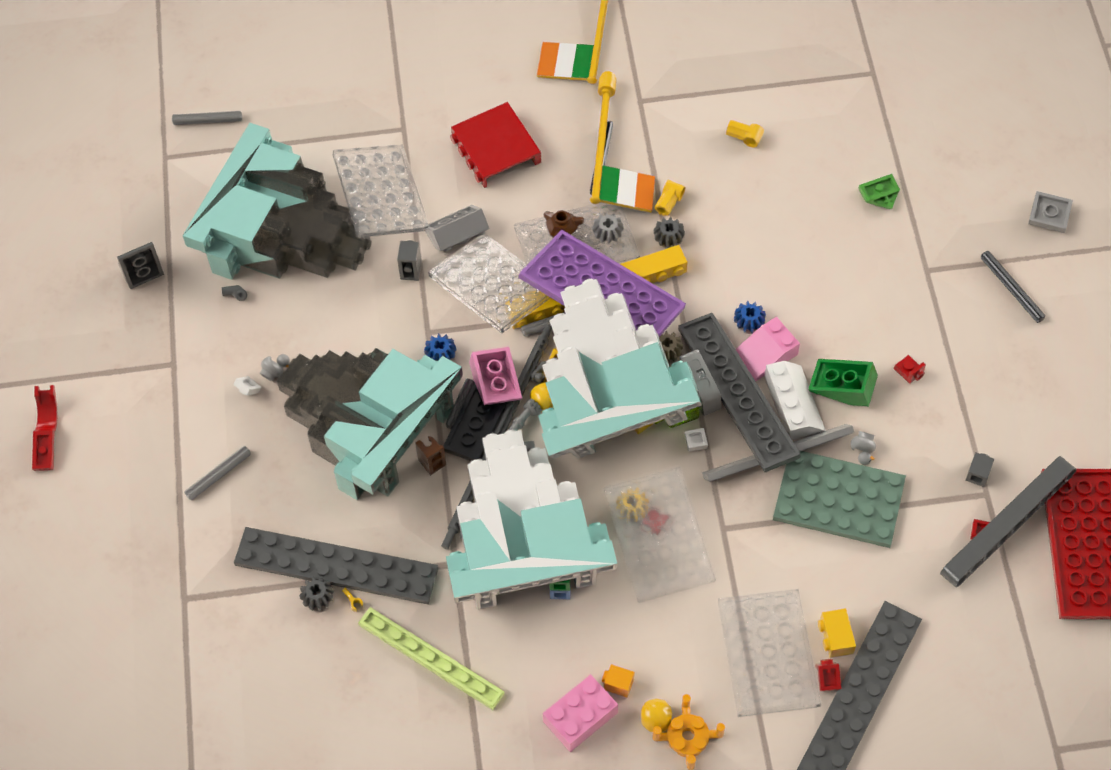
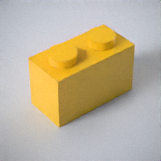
(837, 633)

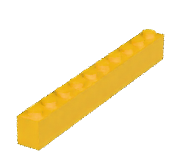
(652, 267)

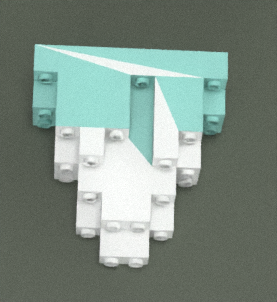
(607, 375)
(523, 527)

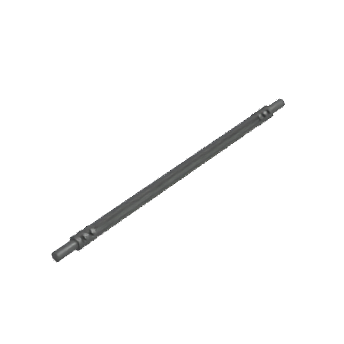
(504, 421)

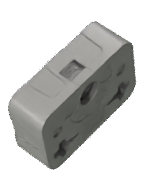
(707, 388)

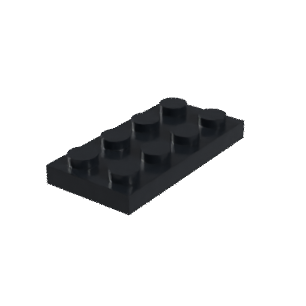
(472, 425)

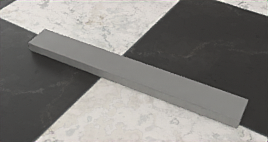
(801, 444)

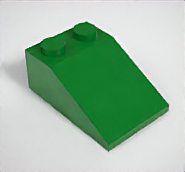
(844, 381)

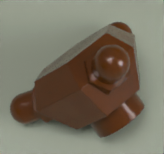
(562, 221)

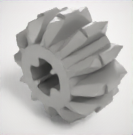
(608, 228)

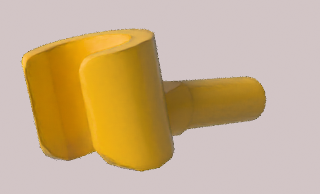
(352, 599)

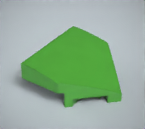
(880, 192)

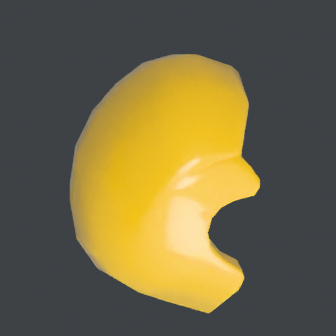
(541, 396)
(656, 713)

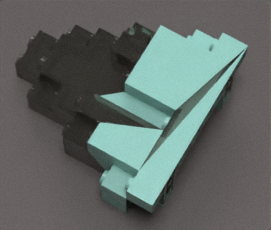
(272, 215)
(367, 410)

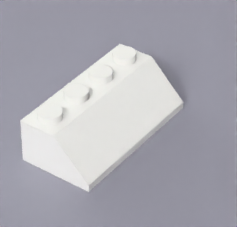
(793, 399)

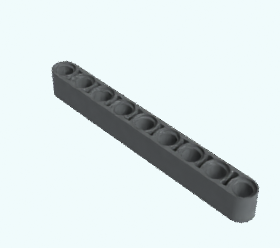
(1008, 521)

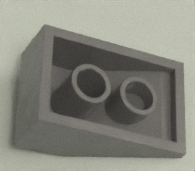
(140, 265)

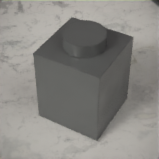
(980, 469)

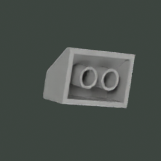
(457, 228)

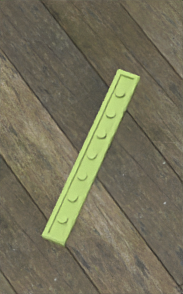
(431, 658)

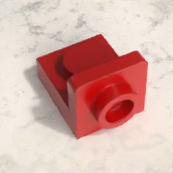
(910, 369)
(828, 675)

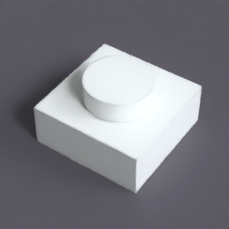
(247, 386)
(696, 439)

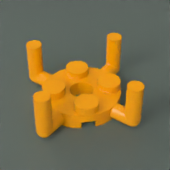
(691, 723)

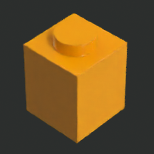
(618, 680)

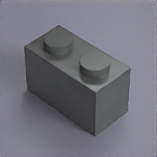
(409, 260)

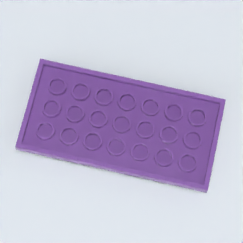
(570, 262)

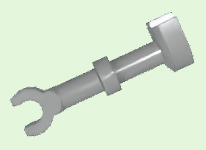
(531, 408)

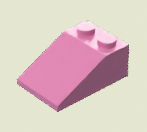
(768, 346)
(495, 375)

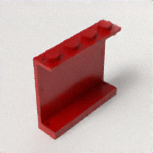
(494, 142)

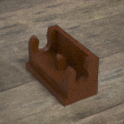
(431, 456)

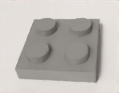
(1050, 212)

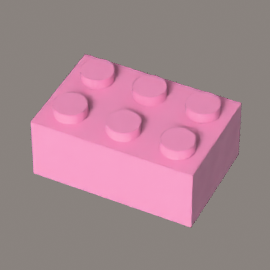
(580, 713)

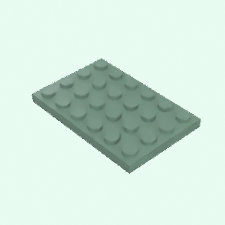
(840, 498)

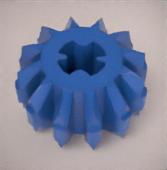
(749, 316)
(440, 347)

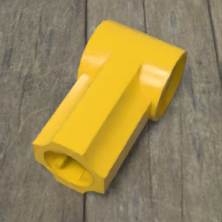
(750, 134)
(670, 195)

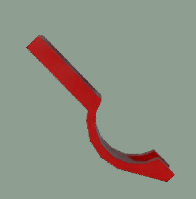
(46, 426)

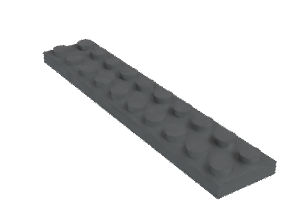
(740, 393)
(338, 564)
(861, 690)

